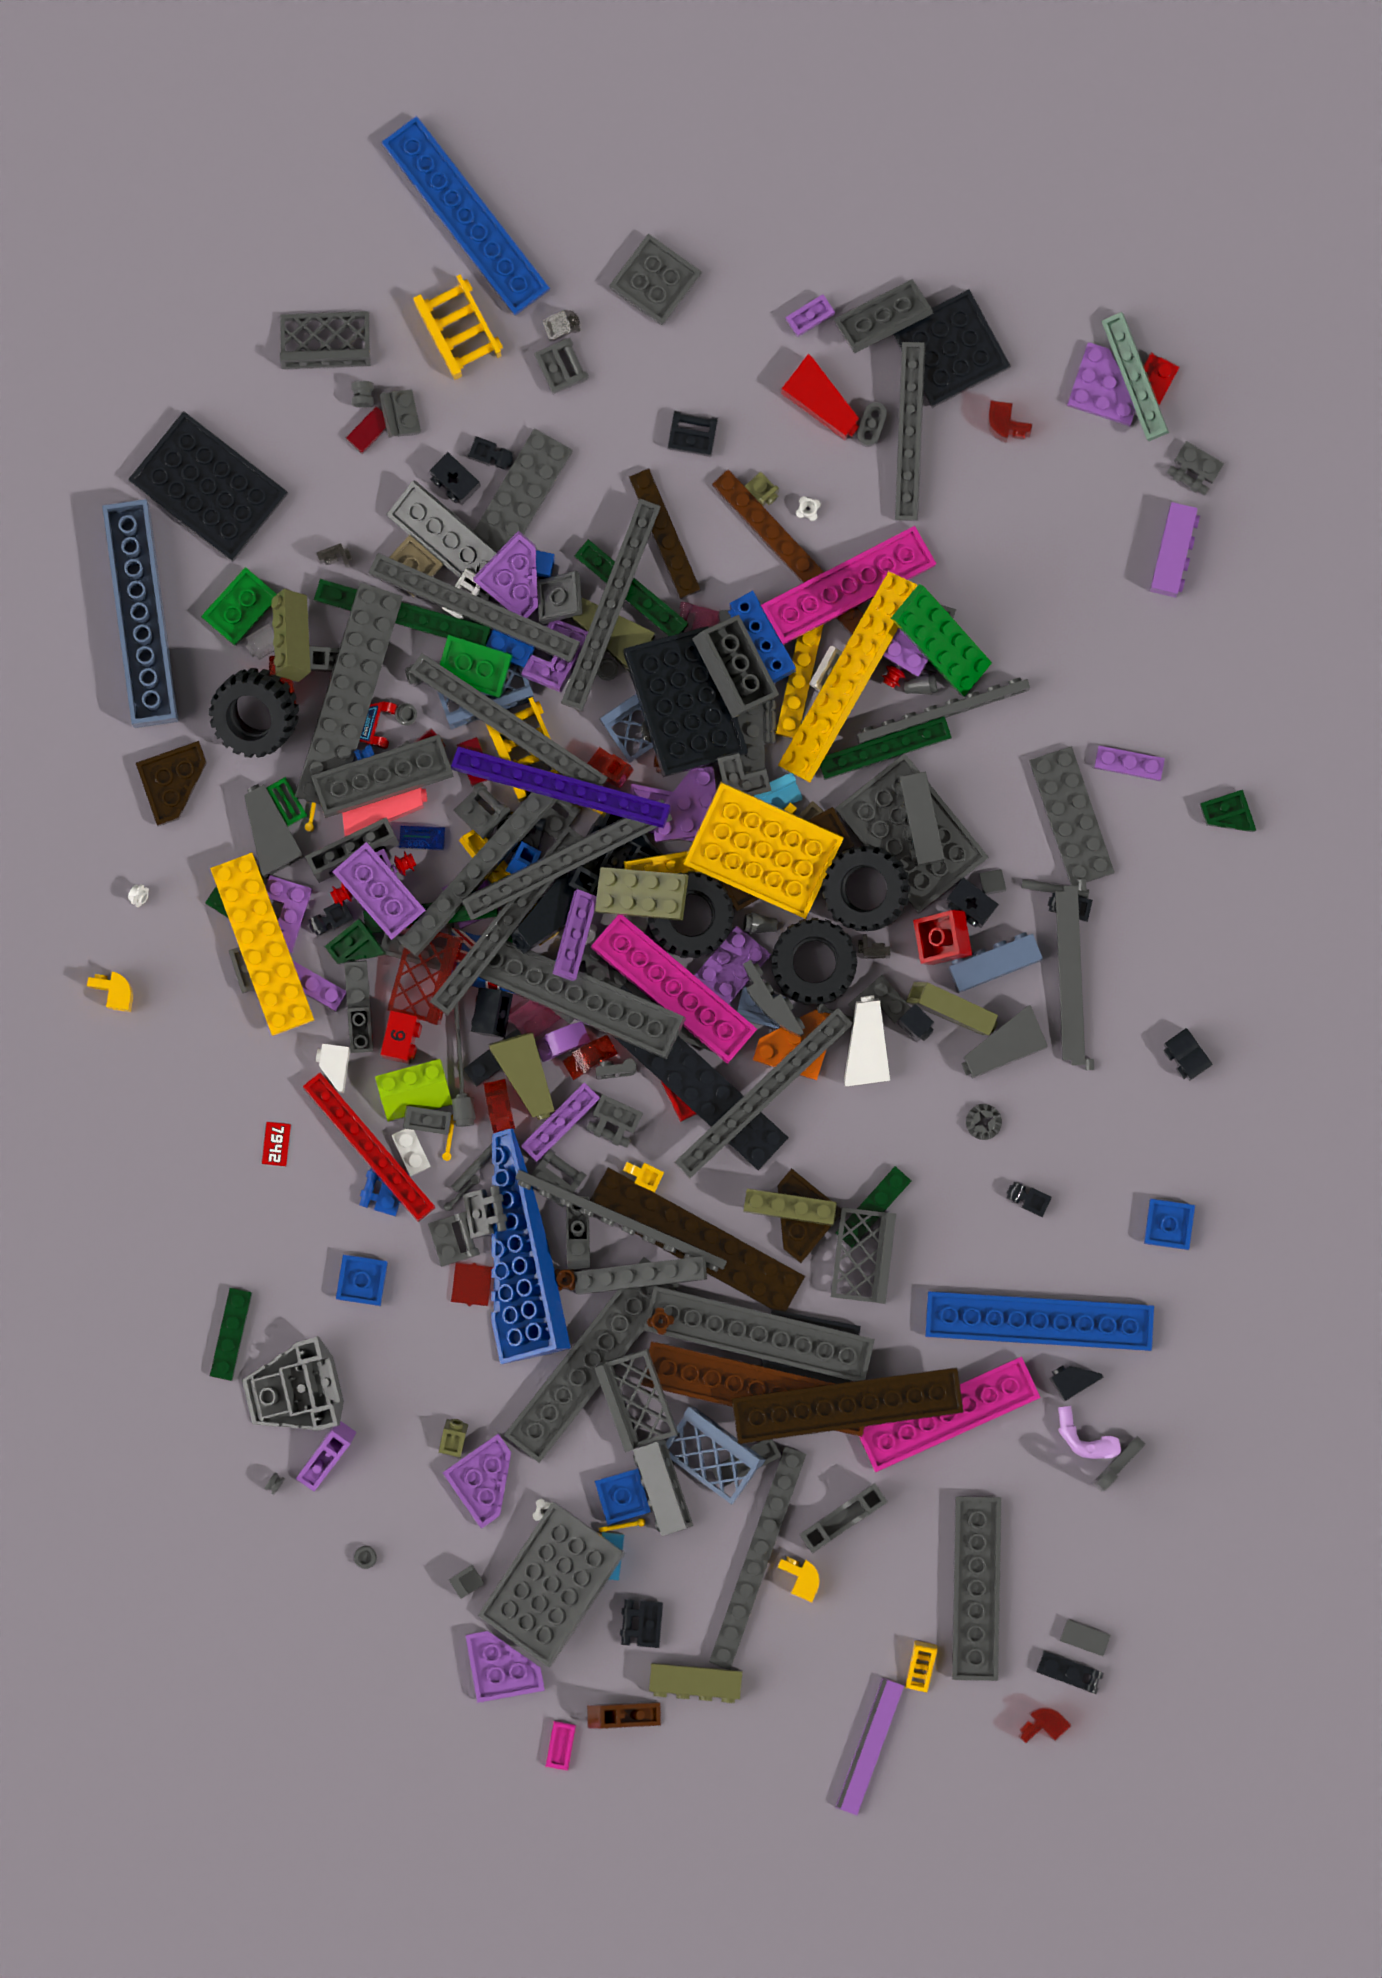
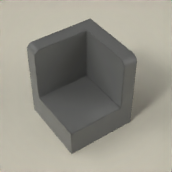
(466, 1581)

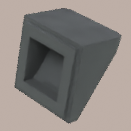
(992, 882)

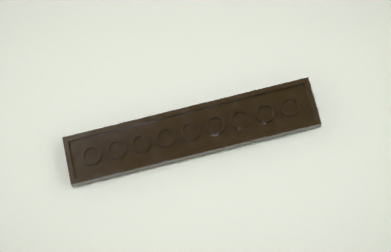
(745, 1268)
(847, 1405)

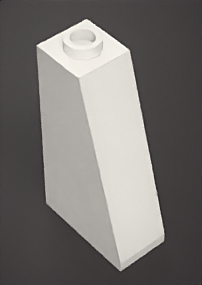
(867, 1047)

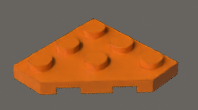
(779, 1043)

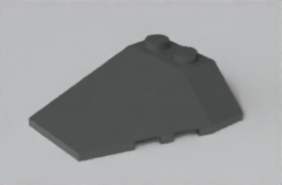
(296, 1389)

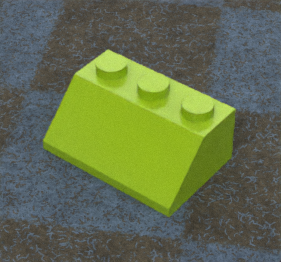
(413, 1086)

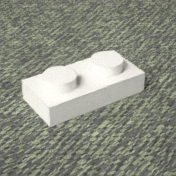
(825, 668)
(411, 1151)

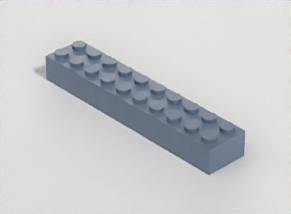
(140, 613)

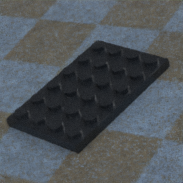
(208, 486)
(682, 704)

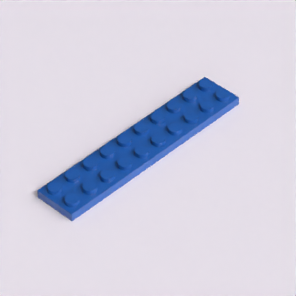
(465, 216)
(1039, 1321)

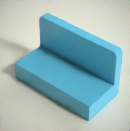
(782, 792)

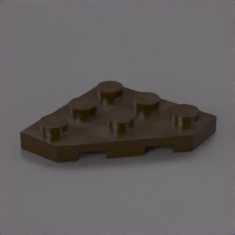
(171, 780)
(799, 1236)

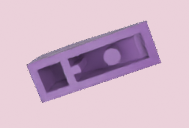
(326, 1455)

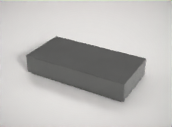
(1085, 1638)

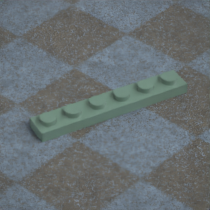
(1135, 376)

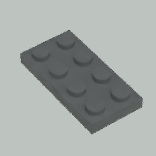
(883, 316)

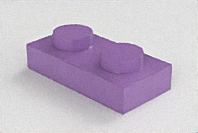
(810, 315)

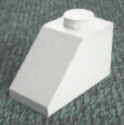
(334, 1063)

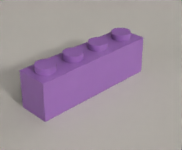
(1174, 549)

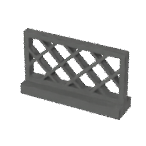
(325, 358)
(883, 1255)
(618, 1406)

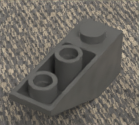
(577, 1238)

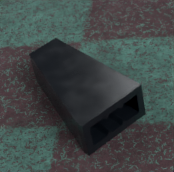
(546, 917)

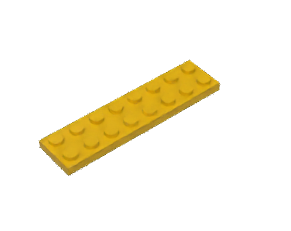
(262, 944)

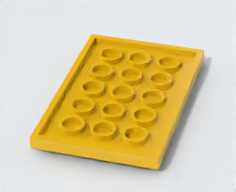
(763, 850)

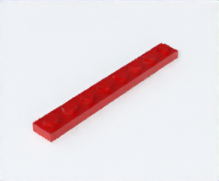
(369, 1147)

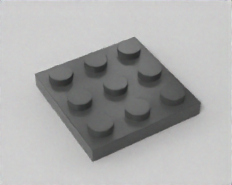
(655, 279)

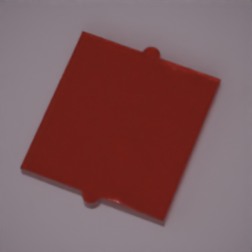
(471, 1284)

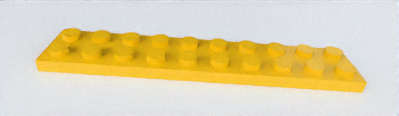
(846, 679)

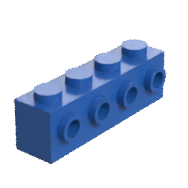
(763, 636)

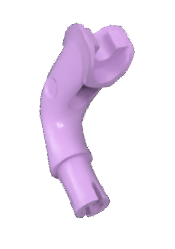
(1105, 1448)

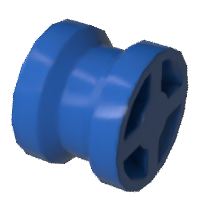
(367, 752)

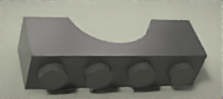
(843, 1518)

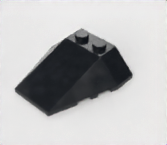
(587, 875)

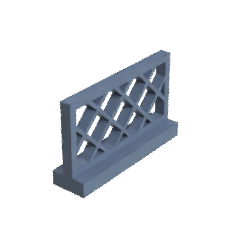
(507, 700)
(615, 716)
(724, 1439)

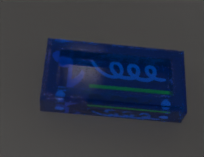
(422, 837)

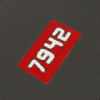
(276, 1144)

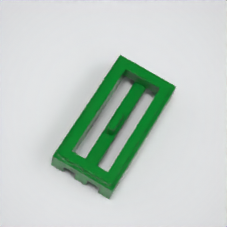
(296, 818)

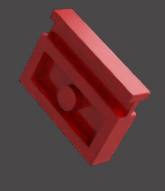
(1160, 375)

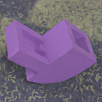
(562, 1041)

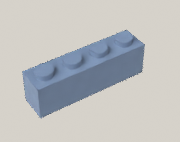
(995, 963)

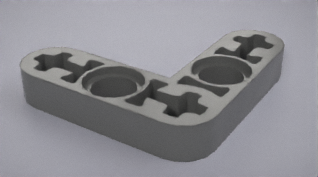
(1109, 1475)

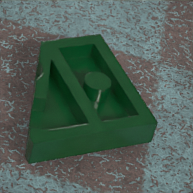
(1228, 812)
(354, 944)

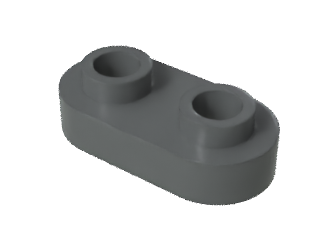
(871, 424)

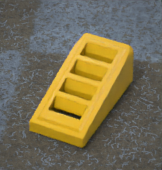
(926, 1647)

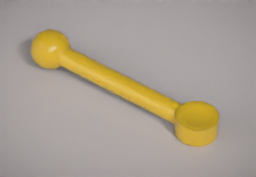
(309, 826)
(447, 1156)
(640, 1522)

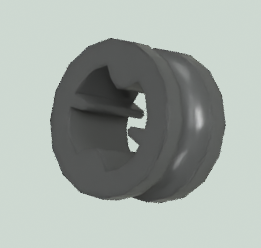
(274, 1483)

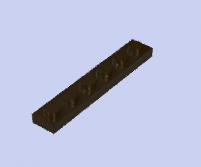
(666, 536)

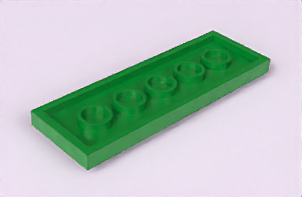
(941, 640)

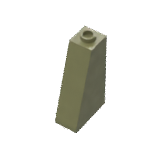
(624, 634)
(952, 1008)
(524, 1070)

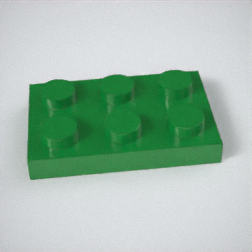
(239, 606)
(476, 664)

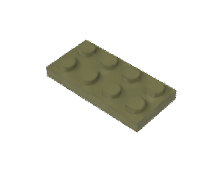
(641, 893)

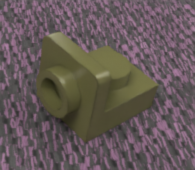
(762, 489)
(453, 1437)

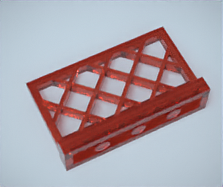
(448, 965)

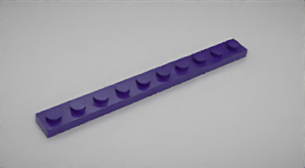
(561, 787)

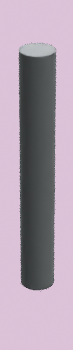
(1047, 887)
(475, 1166)

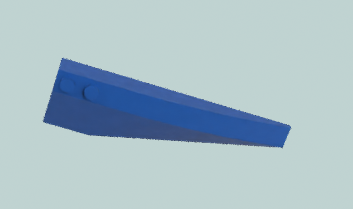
(526, 1296)

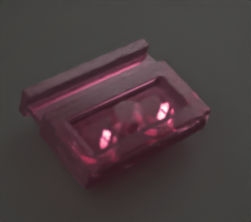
(533, 1018)

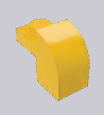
(120, 991)
(807, 1580)

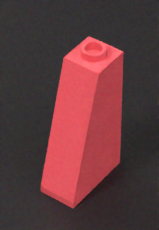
(392, 808)

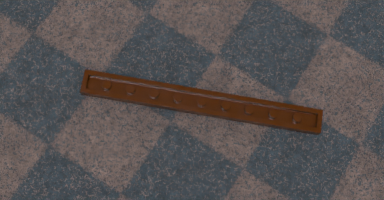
(776, 537)

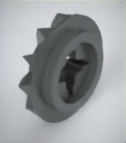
(973, 1118)

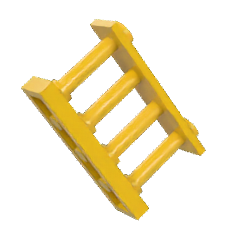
(436, 325)
(505, 746)

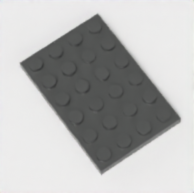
(877, 821)
(551, 1584)

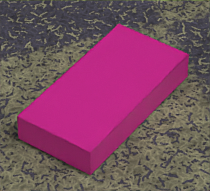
(560, 1745)

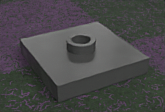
(559, 597)

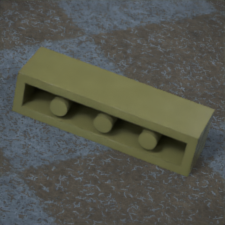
(291, 635)
(789, 1207)
(695, 1681)

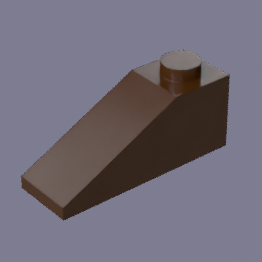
(623, 1715)

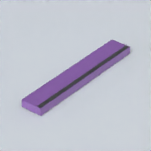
(869, 1746)

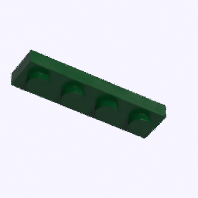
(877, 1201)
(231, 1334)

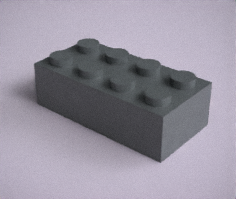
(735, 666)

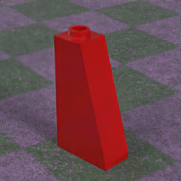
(819, 397)

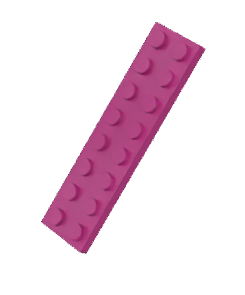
(846, 585)
(673, 987)
(982, 1401)

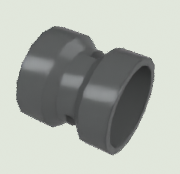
(362, 394)

